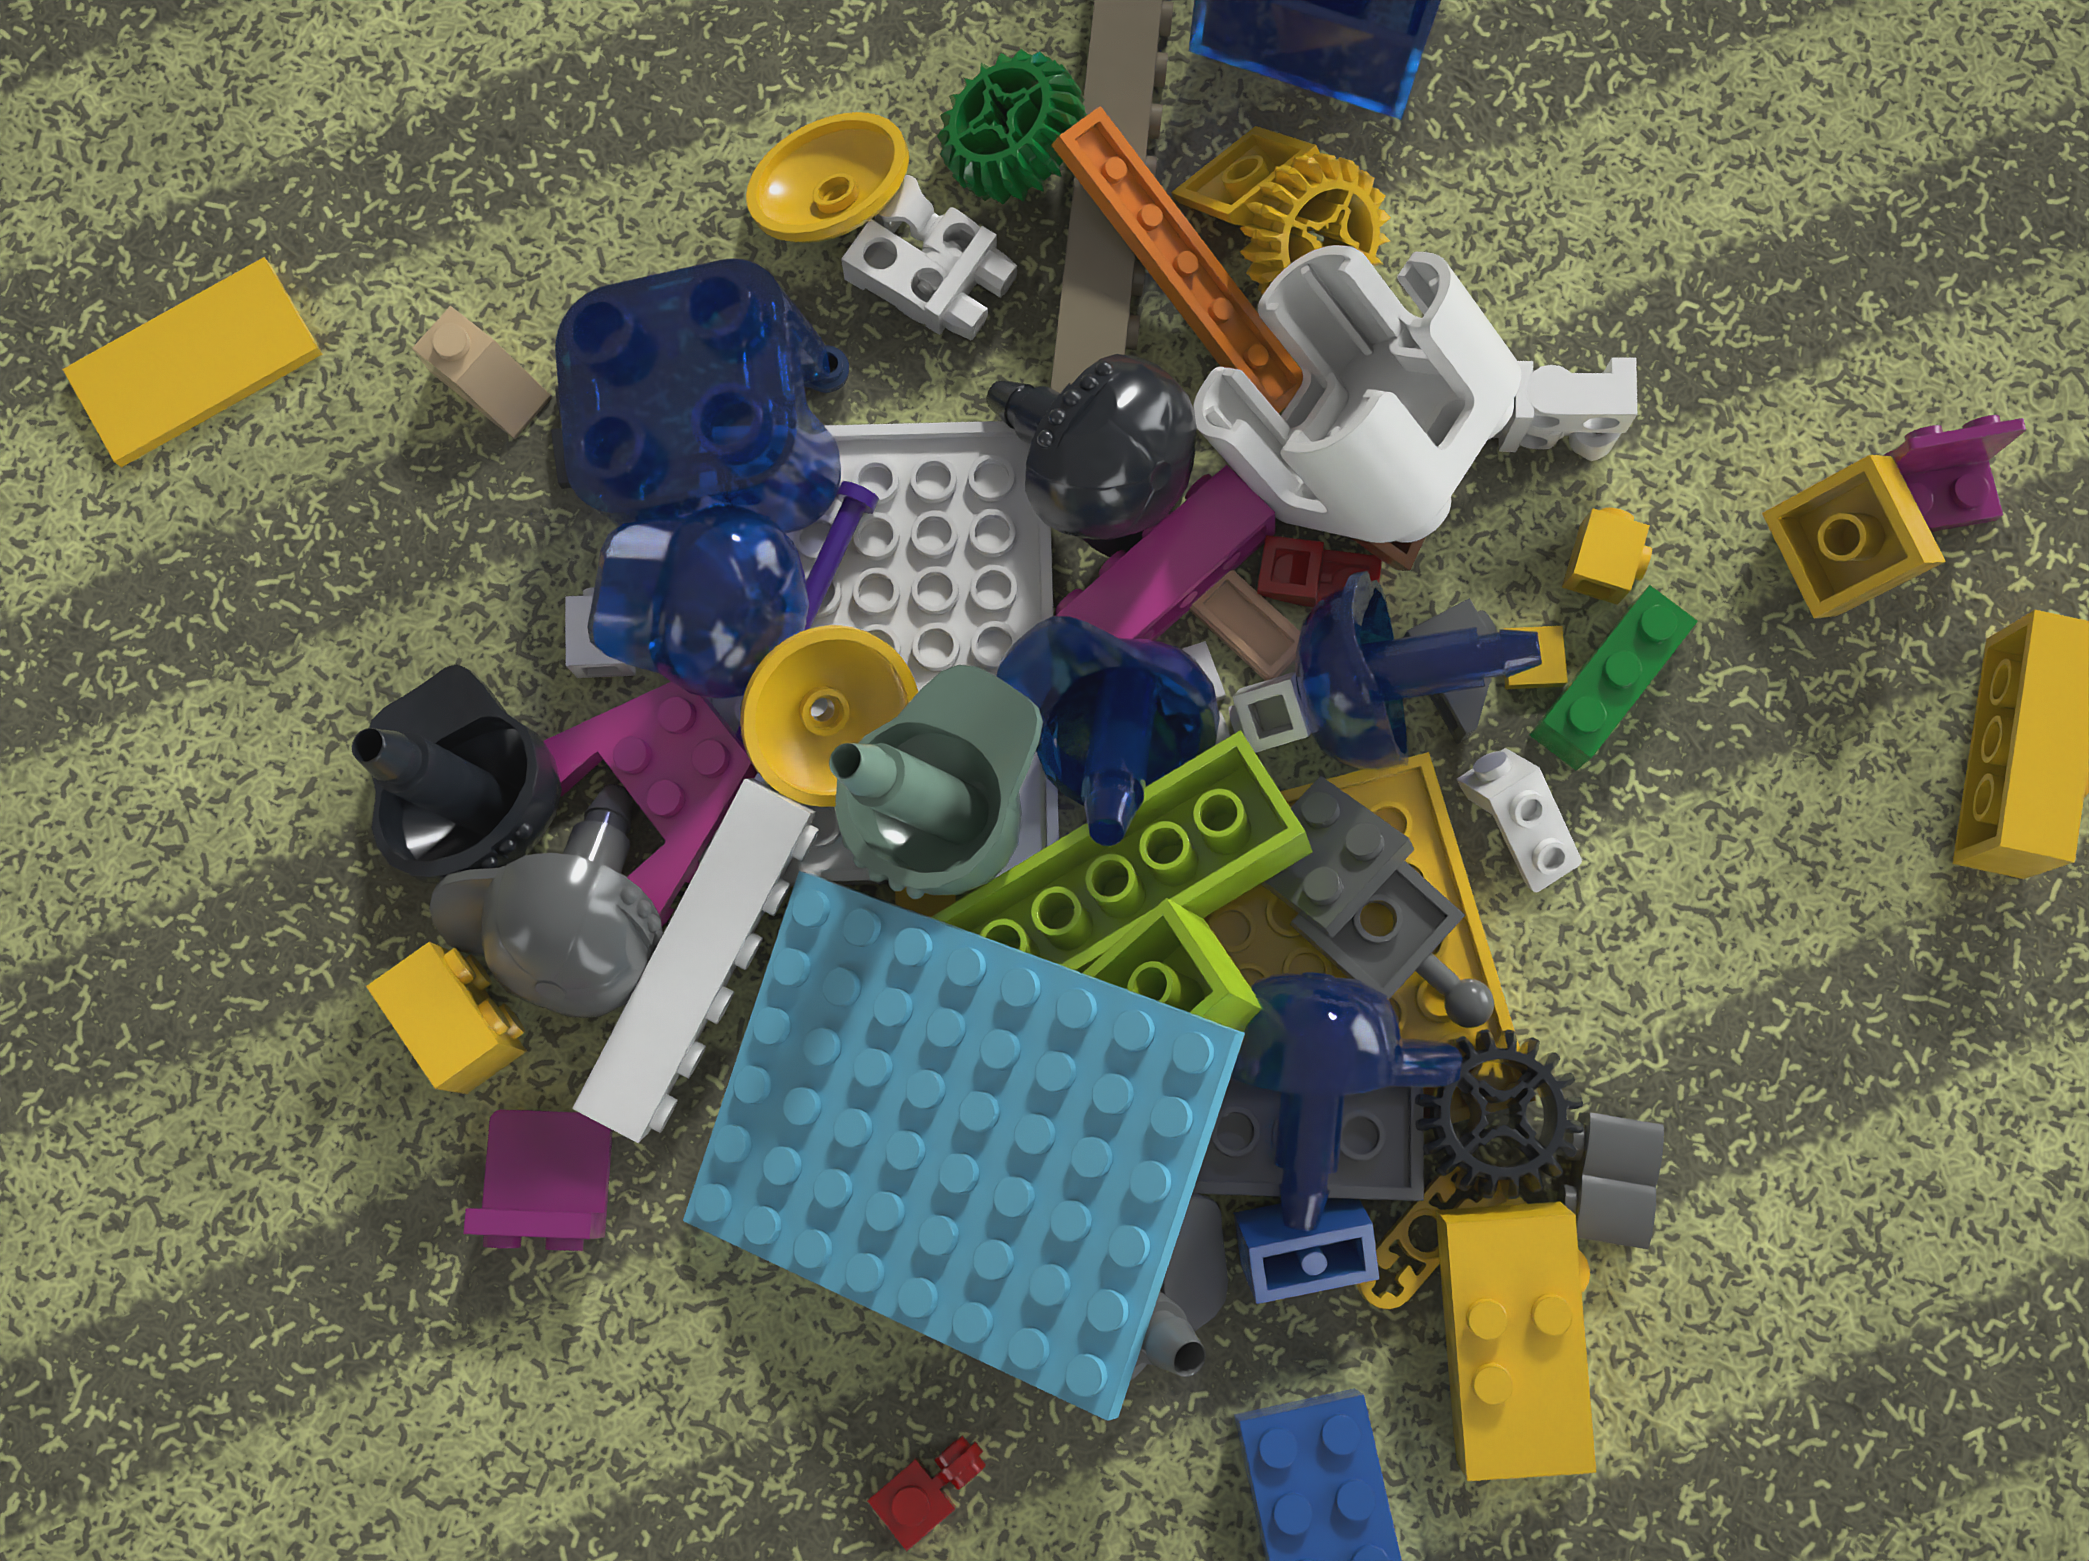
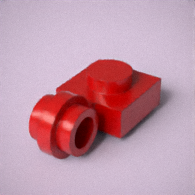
(915, 1500)

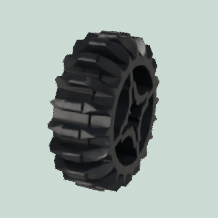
(1517, 1132)

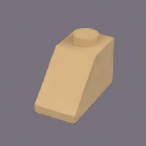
(481, 372)

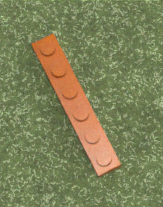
(1177, 256)

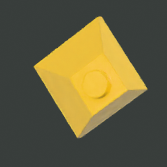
(1233, 176)

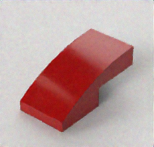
(1305, 571)

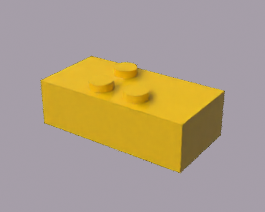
(2028, 749)
(1516, 1341)

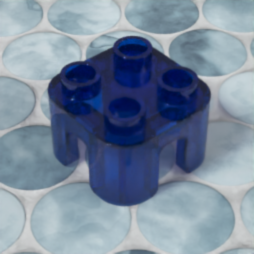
(694, 398)

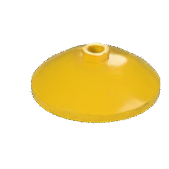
(828, 177)
(863, 689)

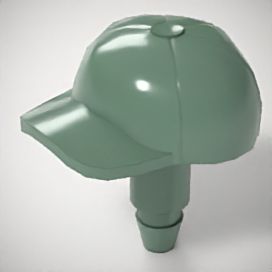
(939, 785)

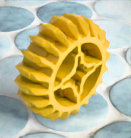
(1317, 195)

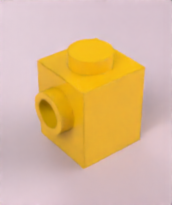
(1608, 555)

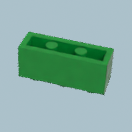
(1613, 678)

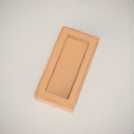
(1248, 625)

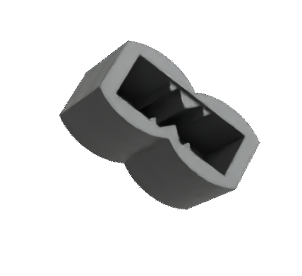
(1614, 1179)

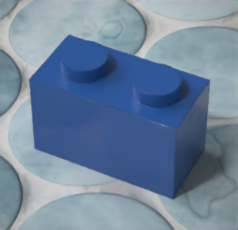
(1299, 1262)

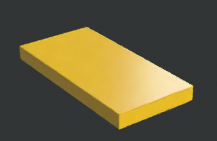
(192, 362)

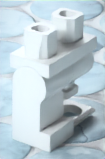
(932, 282)
(1574, 405)

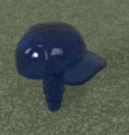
(698, 597)
(1358, 673)
(1117, 714)
(1316, 1046)

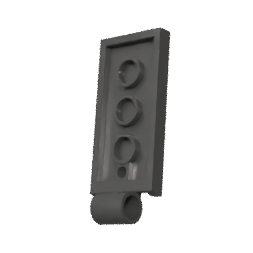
(1377, 1156)

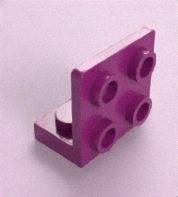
(1952, 470)

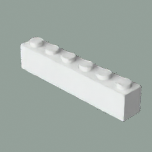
(695, 961)

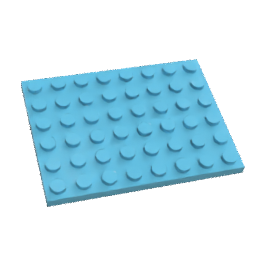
(964, 1138)

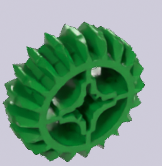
(1005, 125)

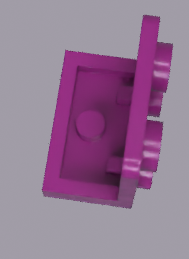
(543, 1180)

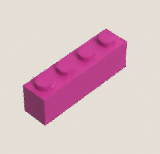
(1175, 560)

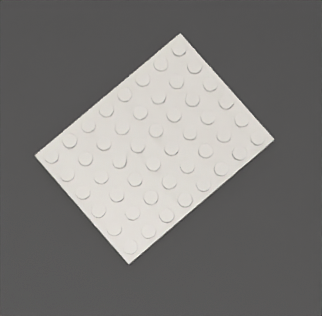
(938, 573)

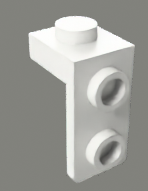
(1525, 815)

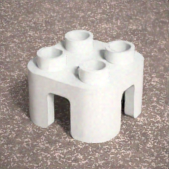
(1384, 401)

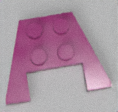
(675, 764)

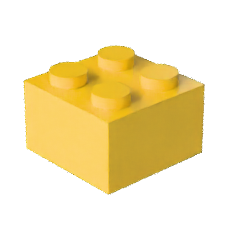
(1853, 536)
(448, 1018)

